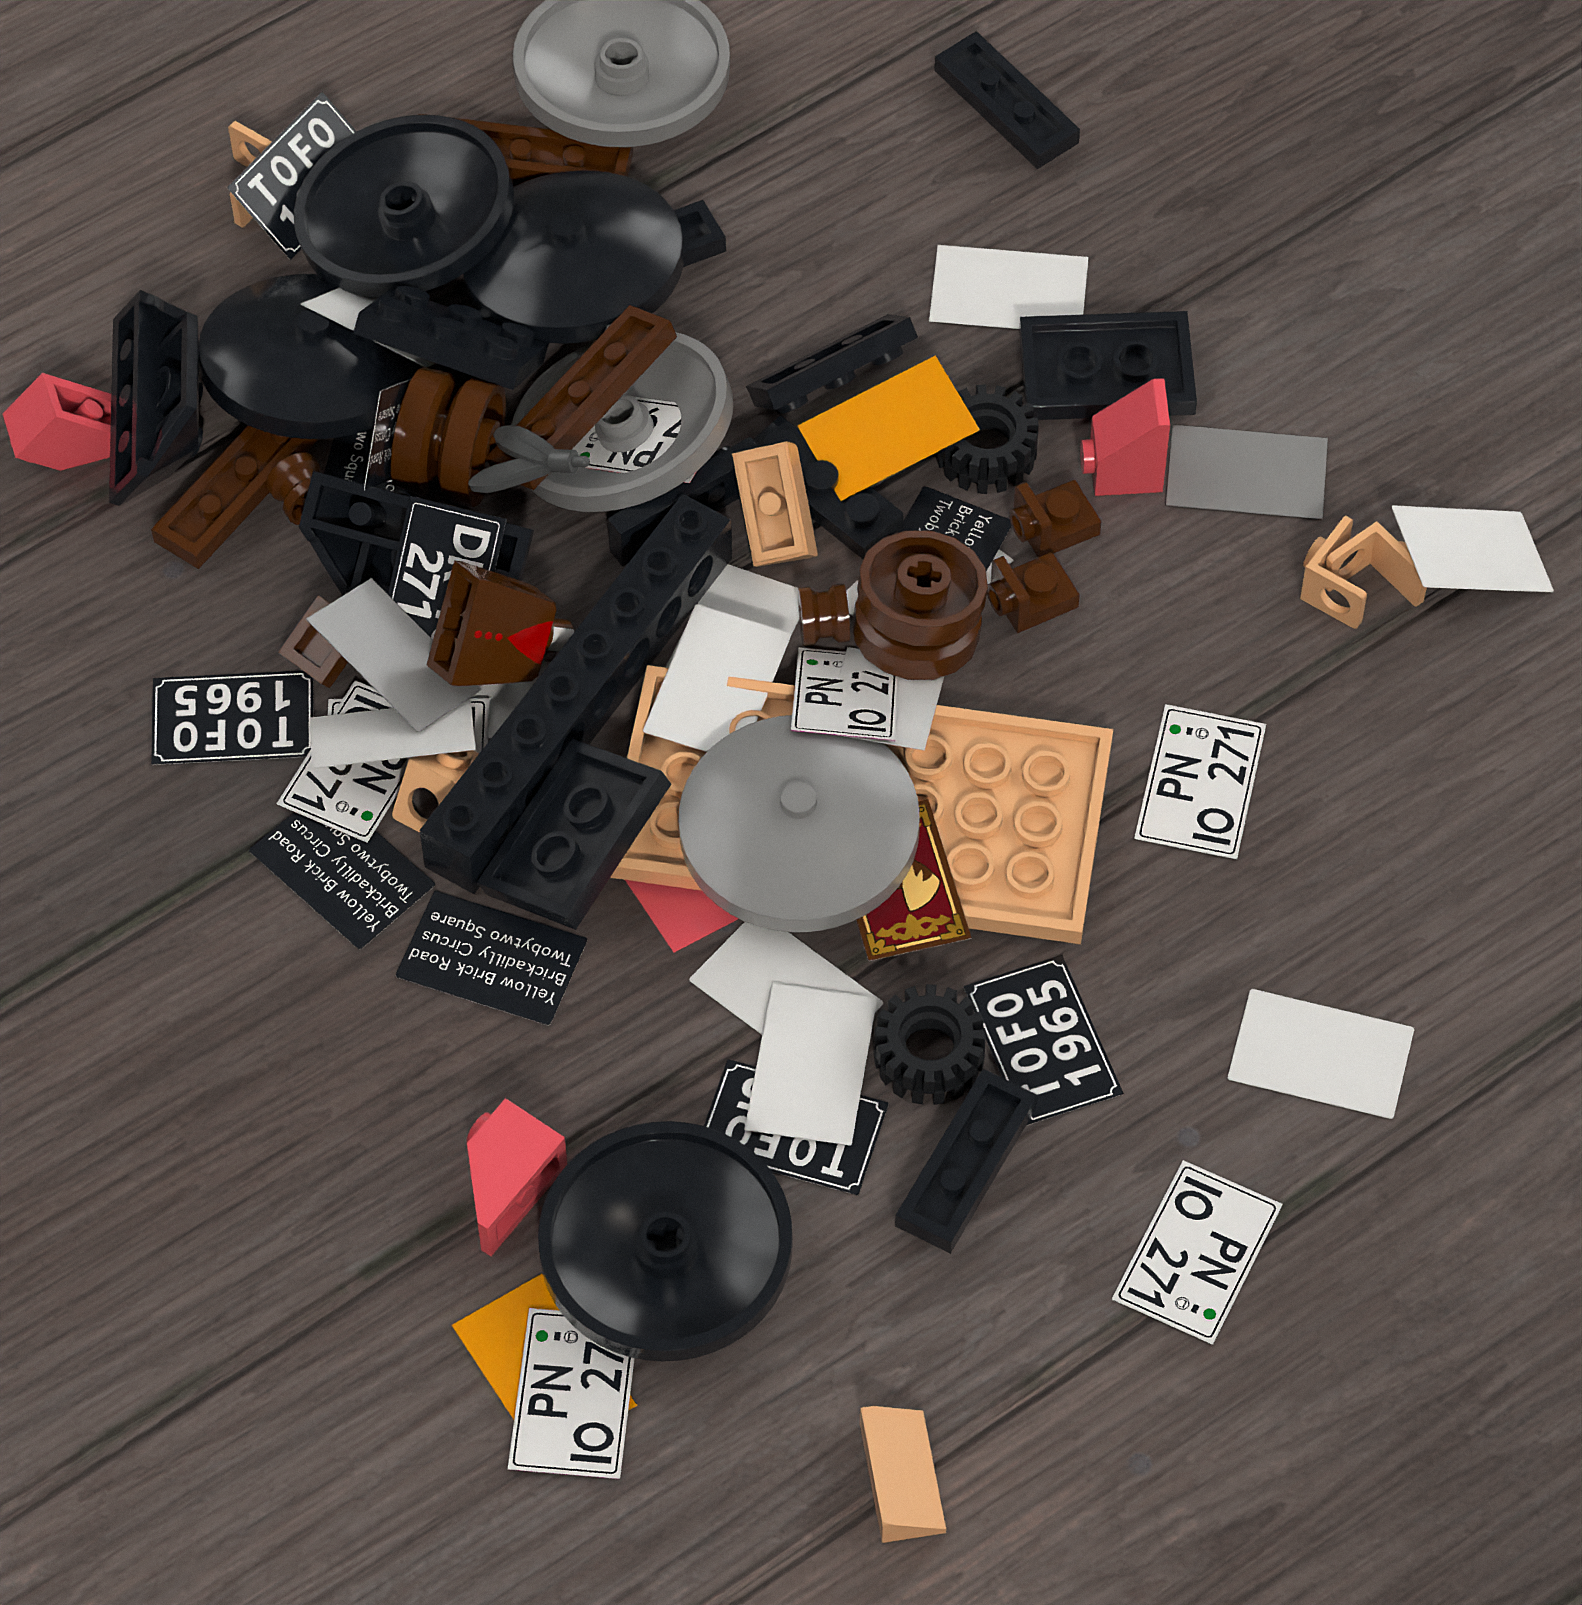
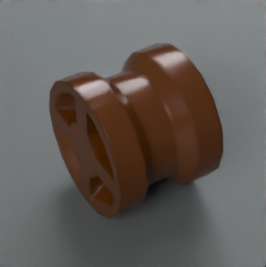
(290, 483)
(823, 614)

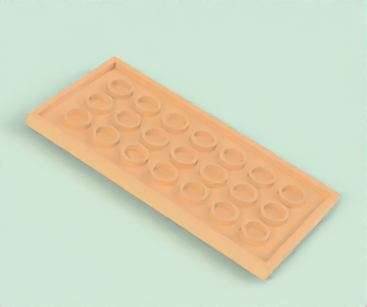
(1006, 792)

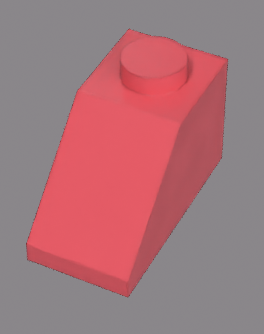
(59, 423)
(1129, 443)
(511, 1168)

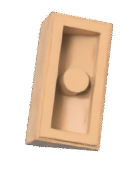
(775, 504)
(901, 1473)

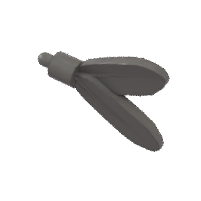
(532, 460)

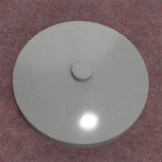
(621, 68)
(681, 374)
(798, 826)

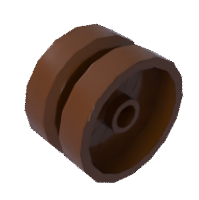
(445, 435)
(919, 605)

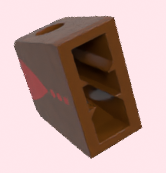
(493, 629)

